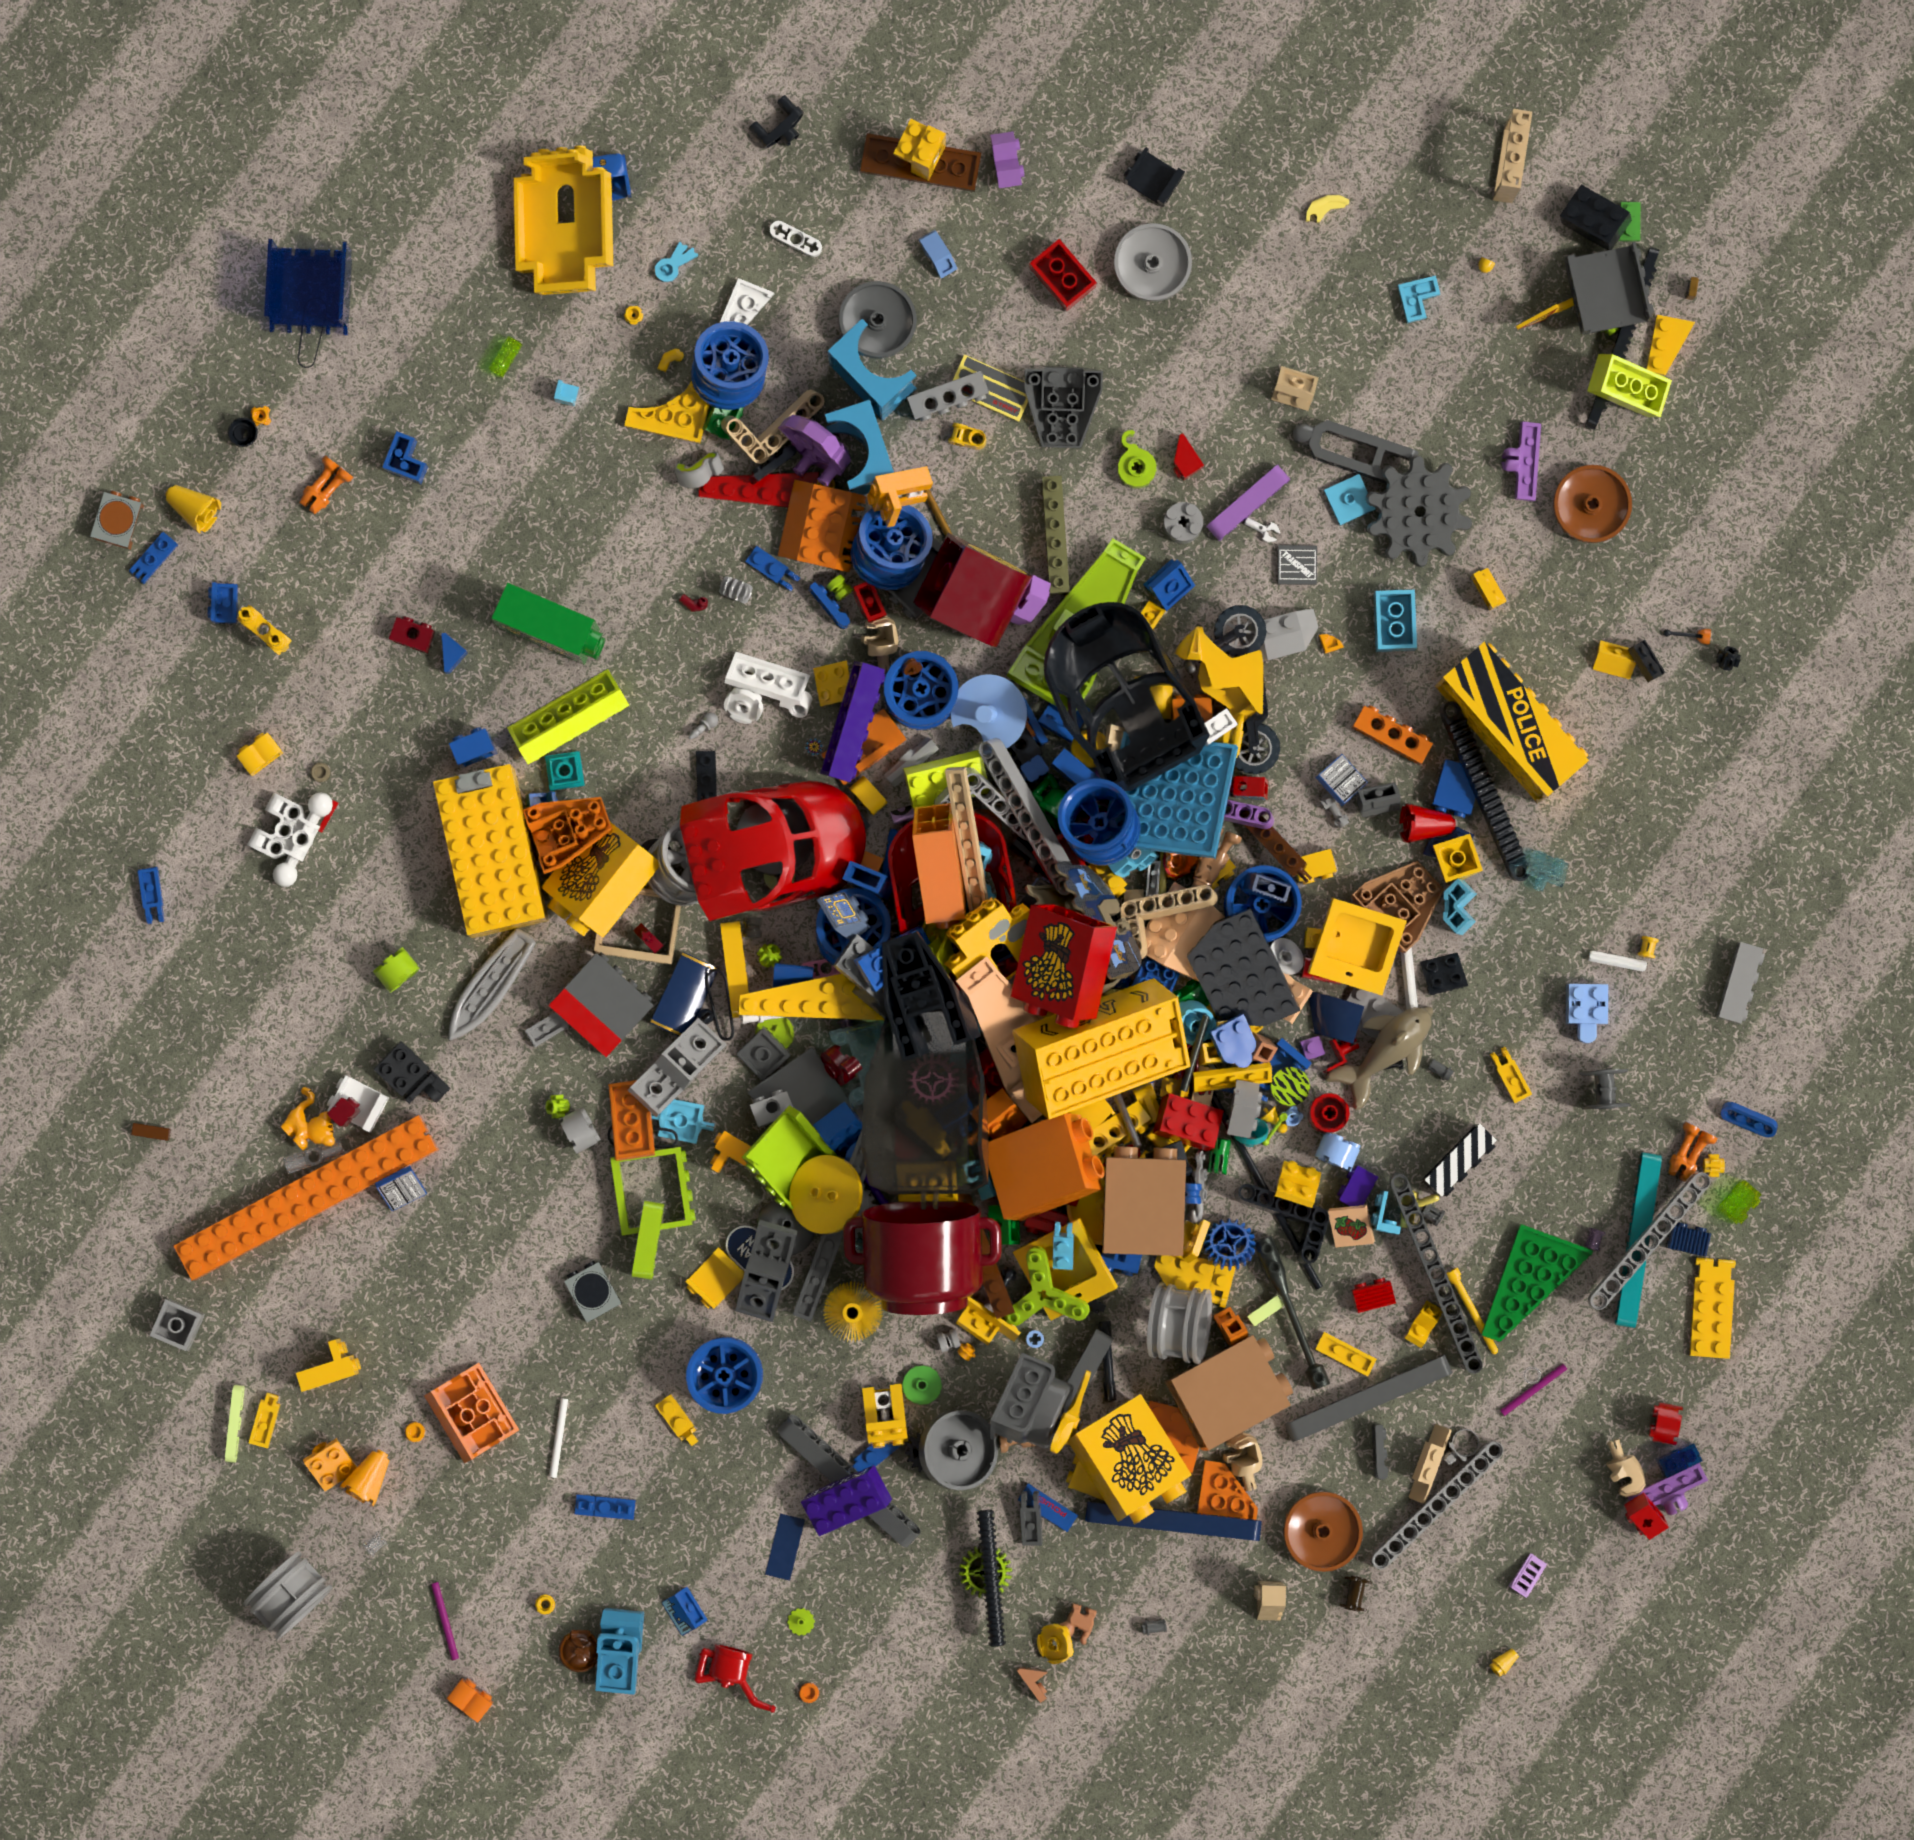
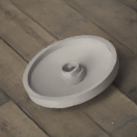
(1152, 262)

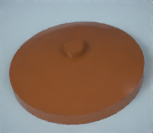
(1592, 504)
(1323, 1531)

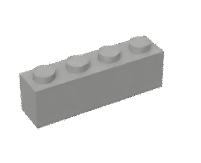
(1740, 982)

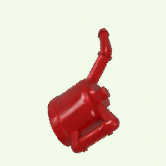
(729, 1667)

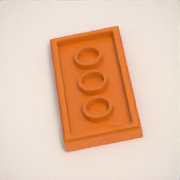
(630, 1124)

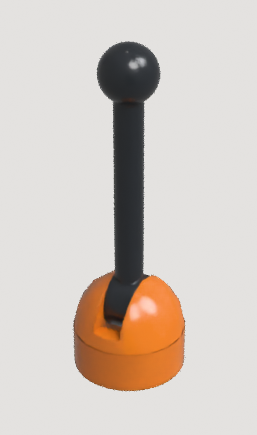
(1703, 635)

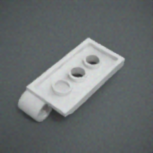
(784, 685)

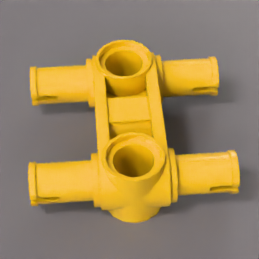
(273, 638)

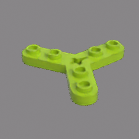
(1041, 1280)

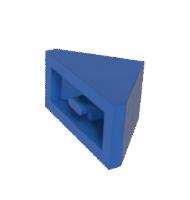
(452, 653)

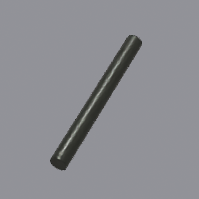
(1195, 1052)

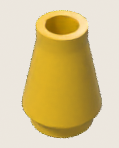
(1503, 1663)

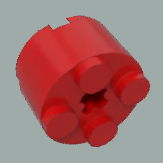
(1336, 1105)
(1666, 1423)

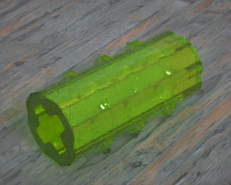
(505, 356)

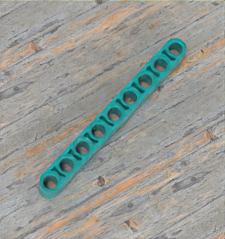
(1642, 1217)

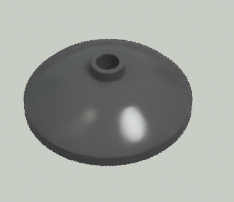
(778, 1215)

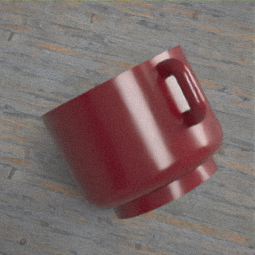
(922, 1257)

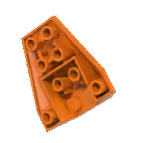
(566, 829)

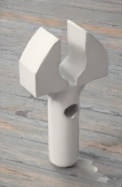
(1263, 529)

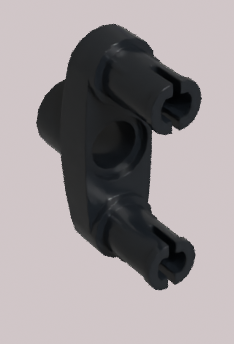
(784, 131)

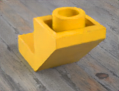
(1423, 1324)

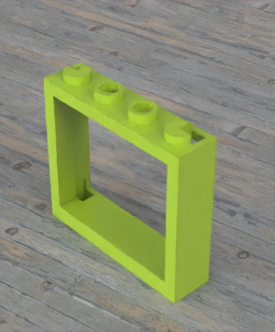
(684, 1177)

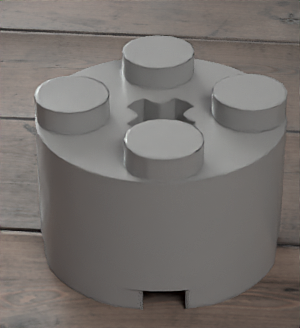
(1176, 531)
(578, 1130)

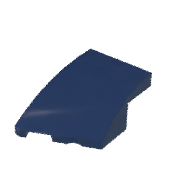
(1335, 1017)

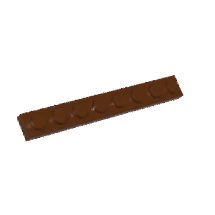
(992, 1278)

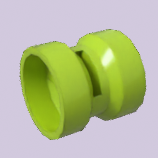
(839, 588)

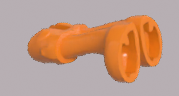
(315, 490)
(1680, 1158)

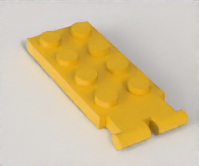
(1712, 1309)

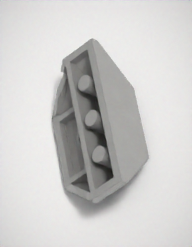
(1286, 634)

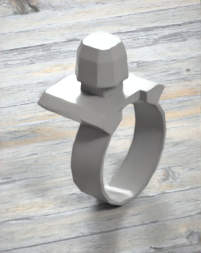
(1450, 1457)

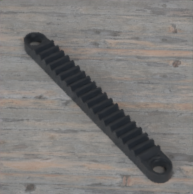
(1623, 340)
(1484, 790)

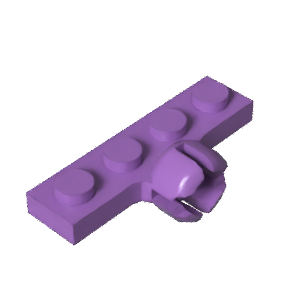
(1524, 461)
(1673, 1488)

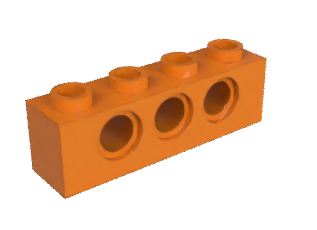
(1398, 745)

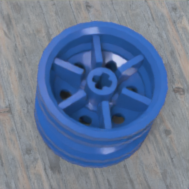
(746, 1360)

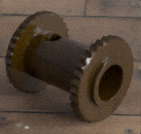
(1355, 1593)

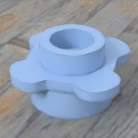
(1296, 1118)

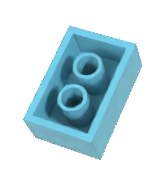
(1395, 620)

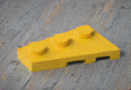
(1666, 342)

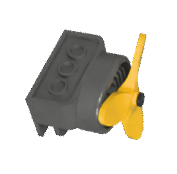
(1037, 1406)

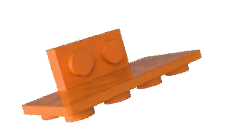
(881, 740)

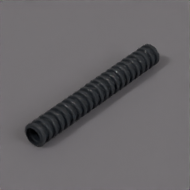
(991, 1578)

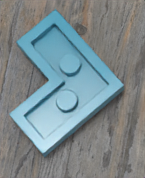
(1413, 294)

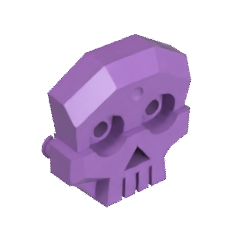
(816, 446)

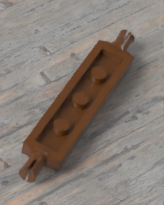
(1279, 849)

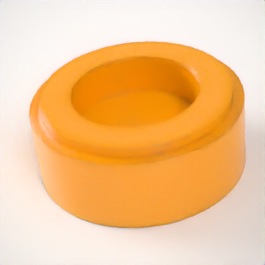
(415, 1432)

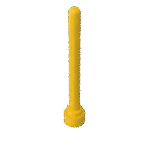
(1454, 1278)

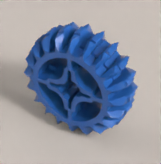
(1243, 1237)

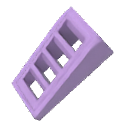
(1525, 1592)

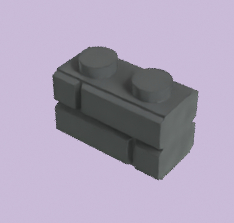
(1378, 799)

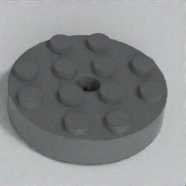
(977, 1450)

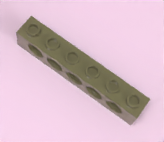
(1055, 535)

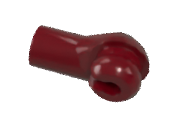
(694, 605)

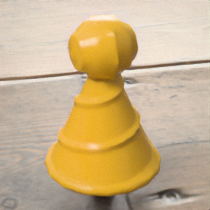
(1272, 1117)

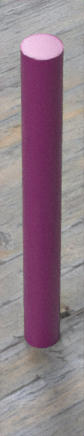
(1533, 1389)
(444, 1621)

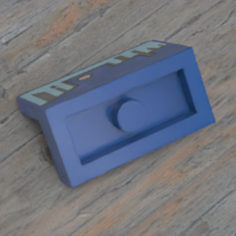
(684, 1611)

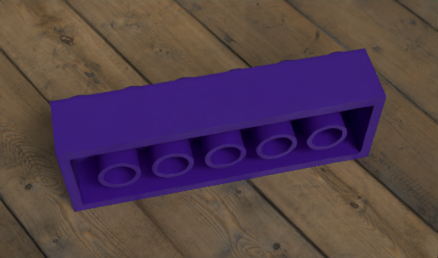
(852, 721)

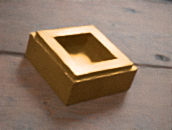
(1692, 288)

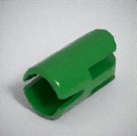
(1223, 1150)

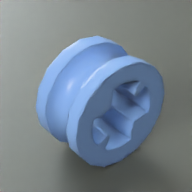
(1039, 1343)

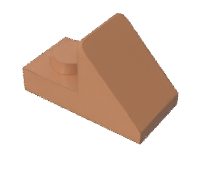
(1030, 1677)

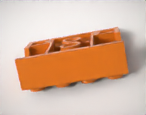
(471, 1413)

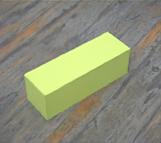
(1265, 1310)

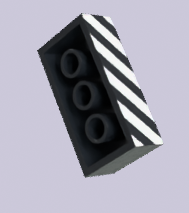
(1458, 1160)

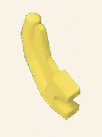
(1325, 204)

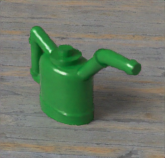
(1050, 803)

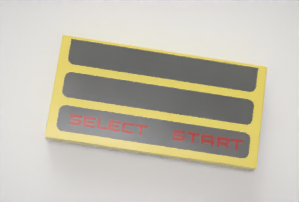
(1005, 391)

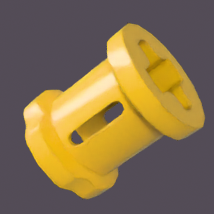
(1650, 953)

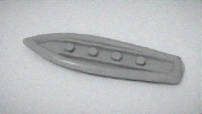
(490, 983)

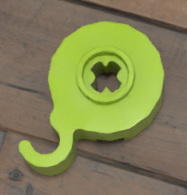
(1133, 456)

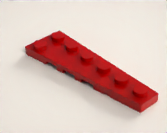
(769, 491)

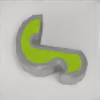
(700, 472)

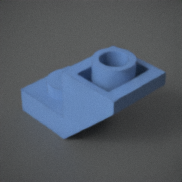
(938, 253)

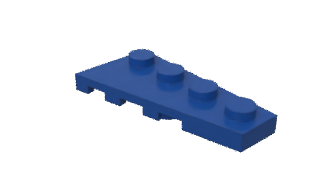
(872, 962)

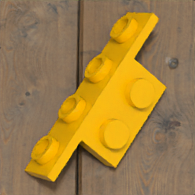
(983, 1323)

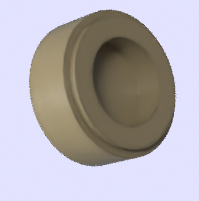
(320, 772)

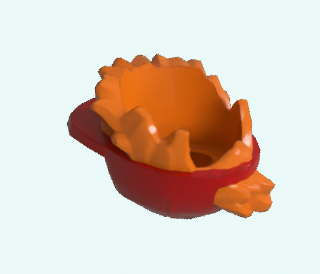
(1178, 865)

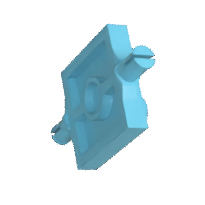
(684, 1119)

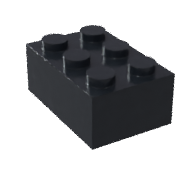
(1595, 218)

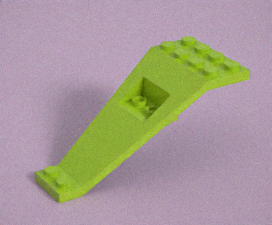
(1105, 581)

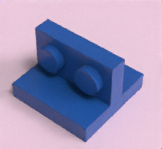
(1169, 584)

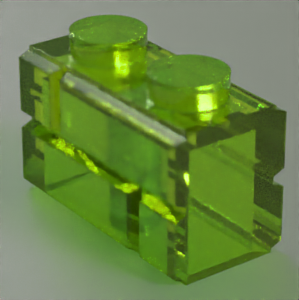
(1739, 1202)

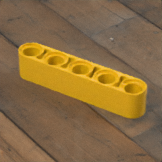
(734, 963)

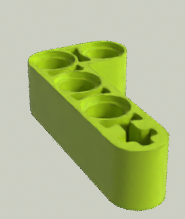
(648, 1240)

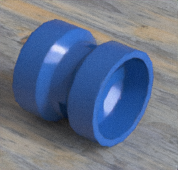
(1192, 1193)

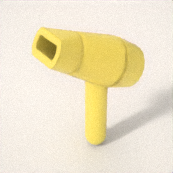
(1421, 1202)

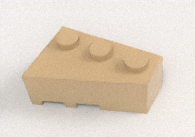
(1270, 1600)

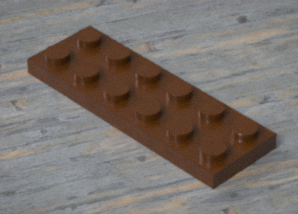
(954, 169)

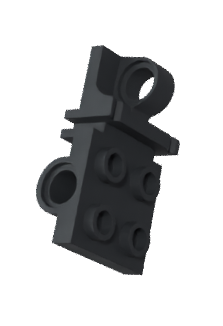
(409, 1074)

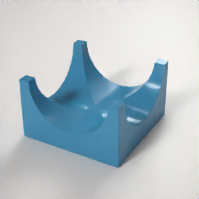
(882, 392)
(861, 424)

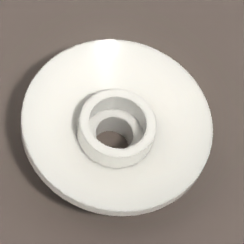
(1287, 955)

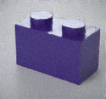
(1357, 1187)

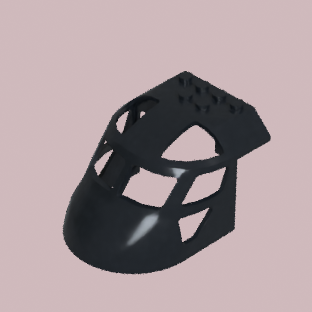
(1096, 640)

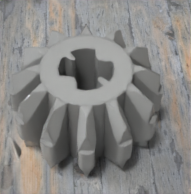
(735, 589)

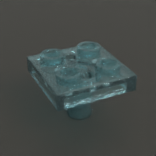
(1546, 869)

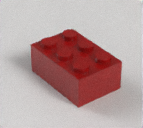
(1062, 275)
(1188, 1121)

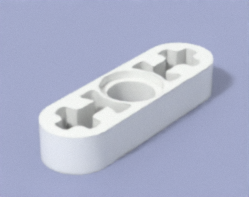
(780, 237)

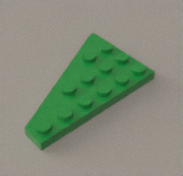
(1531, 1273)

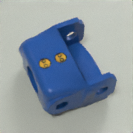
(617, 167)

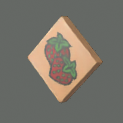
(1351, 1226)

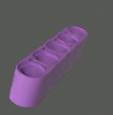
(1248, 502)
(1253, 818)

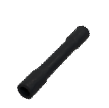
(1109, 1383)

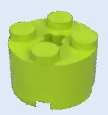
(396, 970)

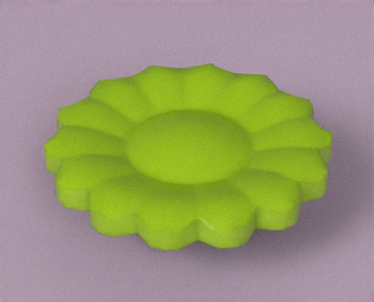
(801, 1621)

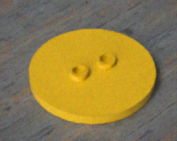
(825, 1194)

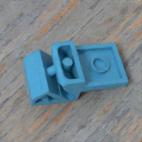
(619, 1650)

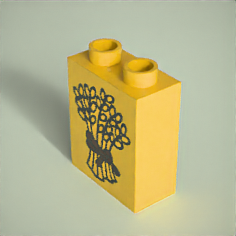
(600, 882)
(1130, 1460)

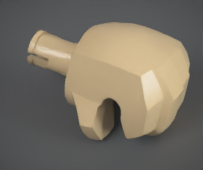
(877, 644)
(1242, 1464)
(1625, 1466)

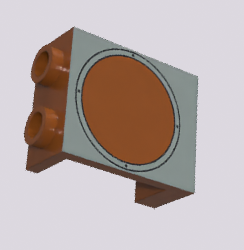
(116, 519)

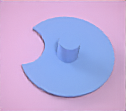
(992, 707)

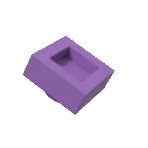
(1312, 1047)

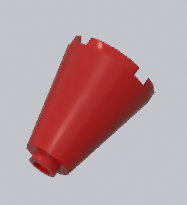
(1424, 823)

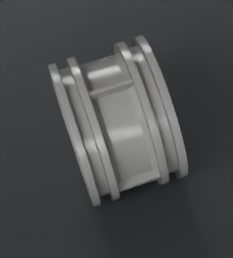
(665, 880)
(1179, 1323)
(287, 1595)

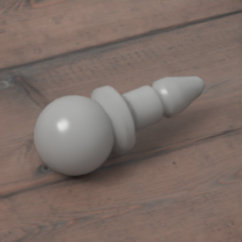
(709, 721)

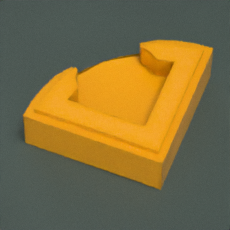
(1330, 643)

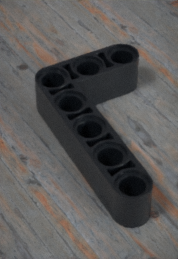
(1290, 1213)

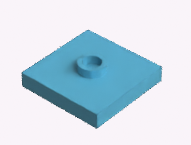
(1348, 499)

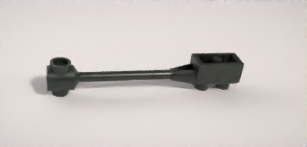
(1276, 1274)

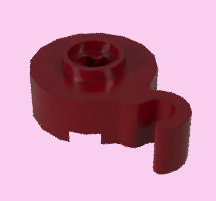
(838, 1066)

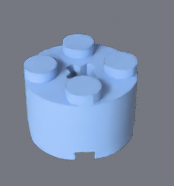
(1337, 1152)

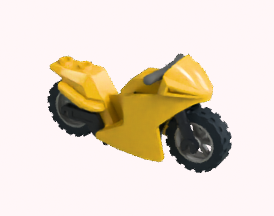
(1235, 682)

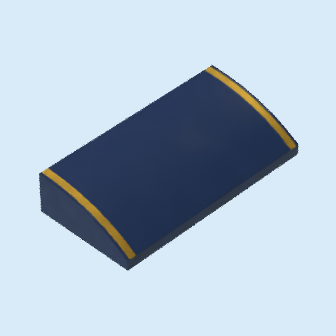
(683, 995)

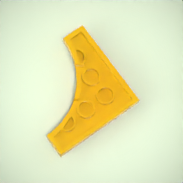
(679, 418)

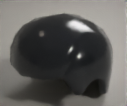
(237, 429)

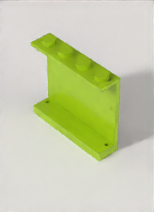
(783, 1151)

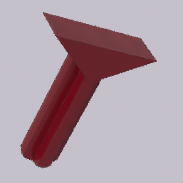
(648, 938)

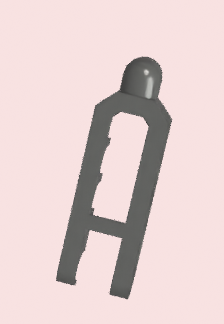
(1311, 437)

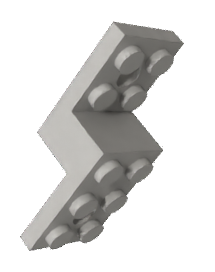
(677, 1067)

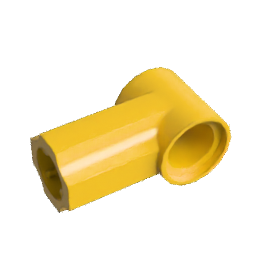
(1147, 1098)

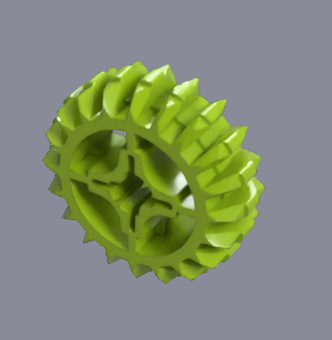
(968, 1573)

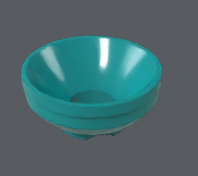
(1260, 1135)

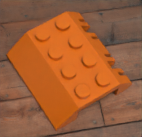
(820, 525)

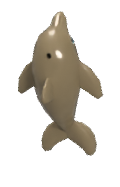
(1398, 1039)

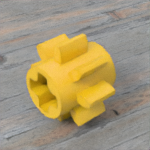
(1713, 1165)

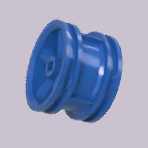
(1085, 797)
(1286, 914)

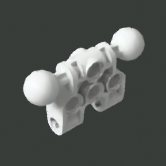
(318, 805)

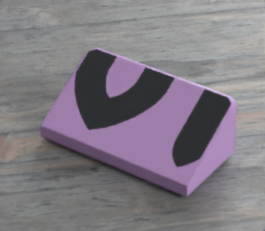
(902, 815)

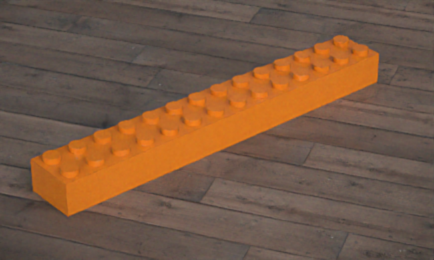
(305, 1198)

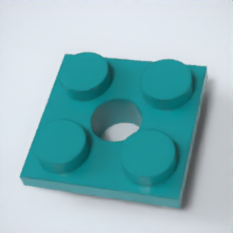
(573, 779)

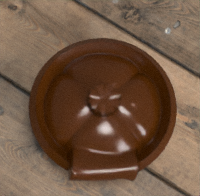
(578, 1650)

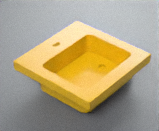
(1357, 943)
(1089, 1272)

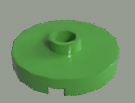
(924, 1374)

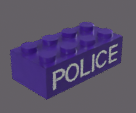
(846, 1500)

